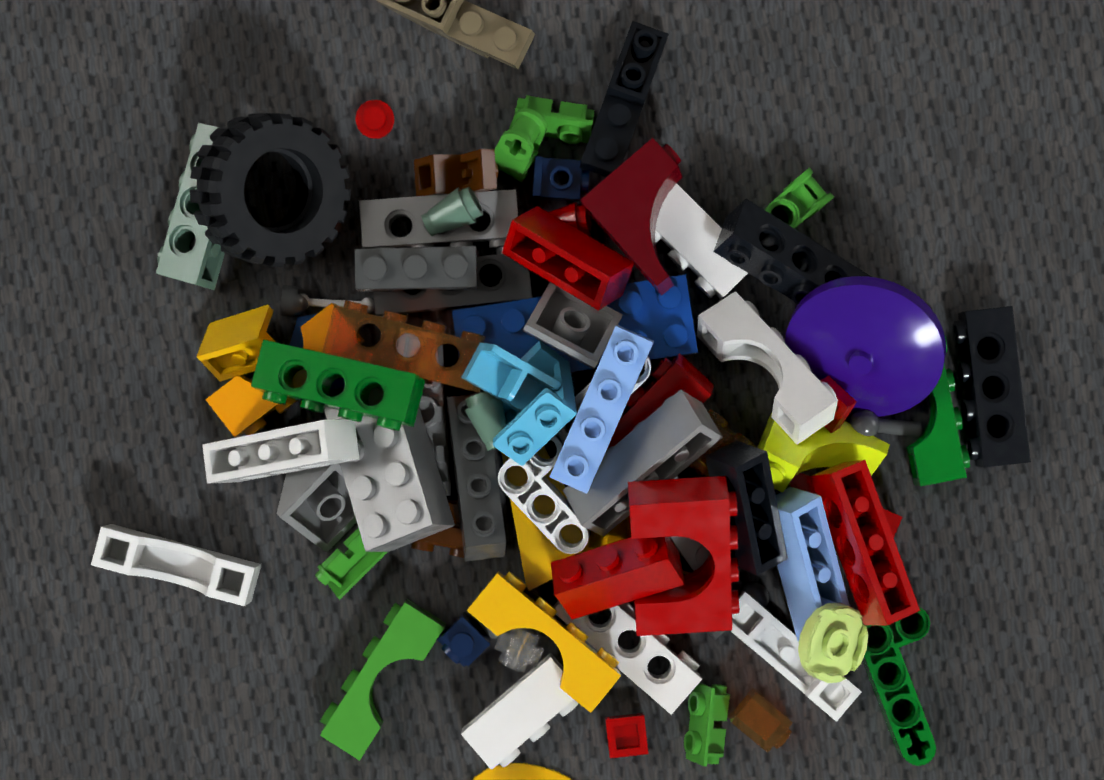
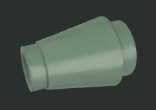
(453, 211)
(486, 416)

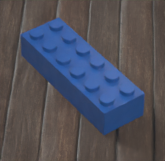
(657, 317)

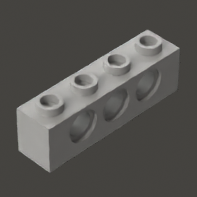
(379, 214)

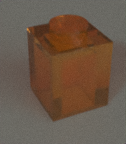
(761, 721)

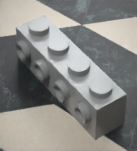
(652, 451)

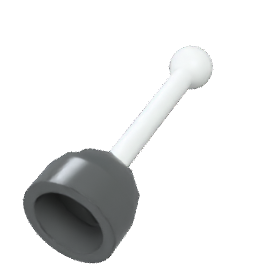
(296, 301)

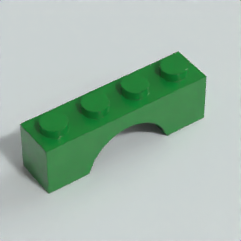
(938, 451)

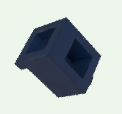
(545, 187)
(464, 641)

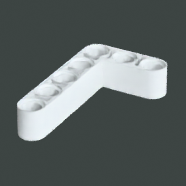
(538, 485)

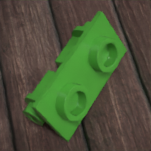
(570, 125)
(345, 569)
(703, 741)

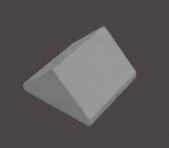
(572, 325)

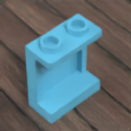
(544, 415)

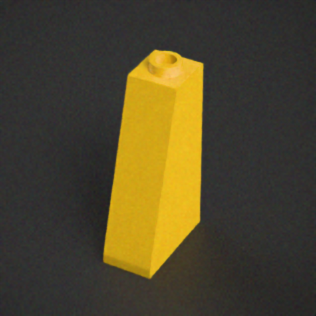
(534, 547)

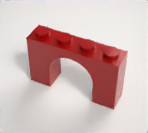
(698, 511)

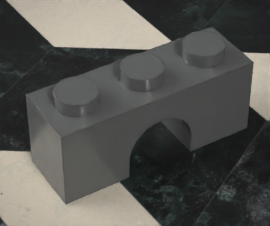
(416, 269)

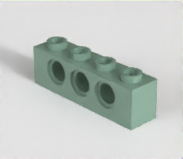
(175, 260)

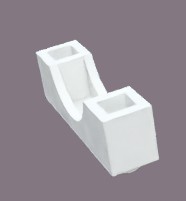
(737, 332)
(176, 562)

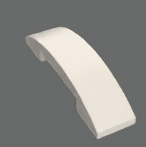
(780, 649)

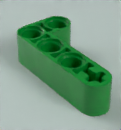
(900, 688)

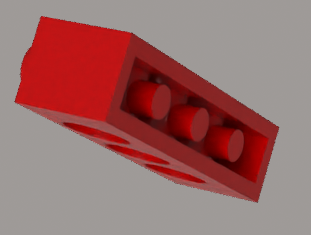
(865, 543)

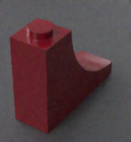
(630, 203)

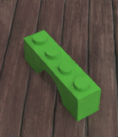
(355, 719)

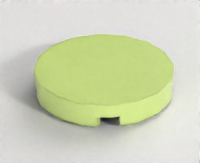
(832, 642)

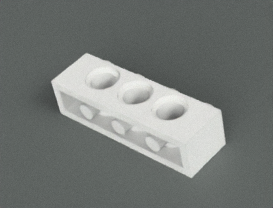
(281, 451)
(666, 689)

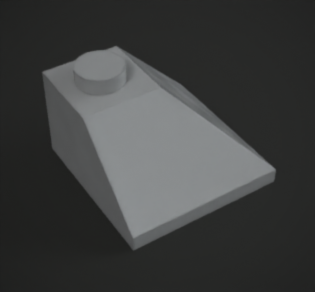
(317, 505)

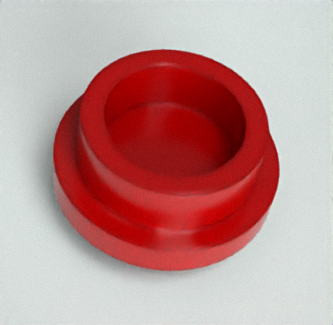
(375, 119)

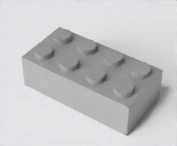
(394, 483)

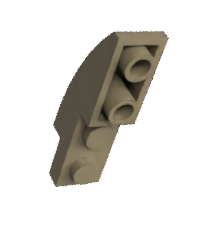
(469, 27)

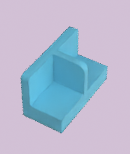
(506, 376)

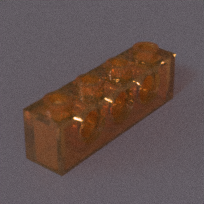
(344, 342)

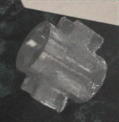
(519, 649)

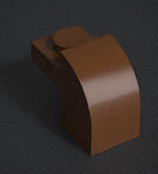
(445, 172)

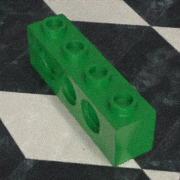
(280, 363)

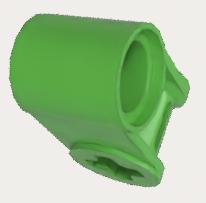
(520, 143)
(801, 199)

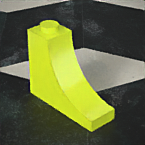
(817, 451)

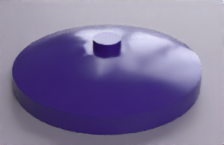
(871, 341)

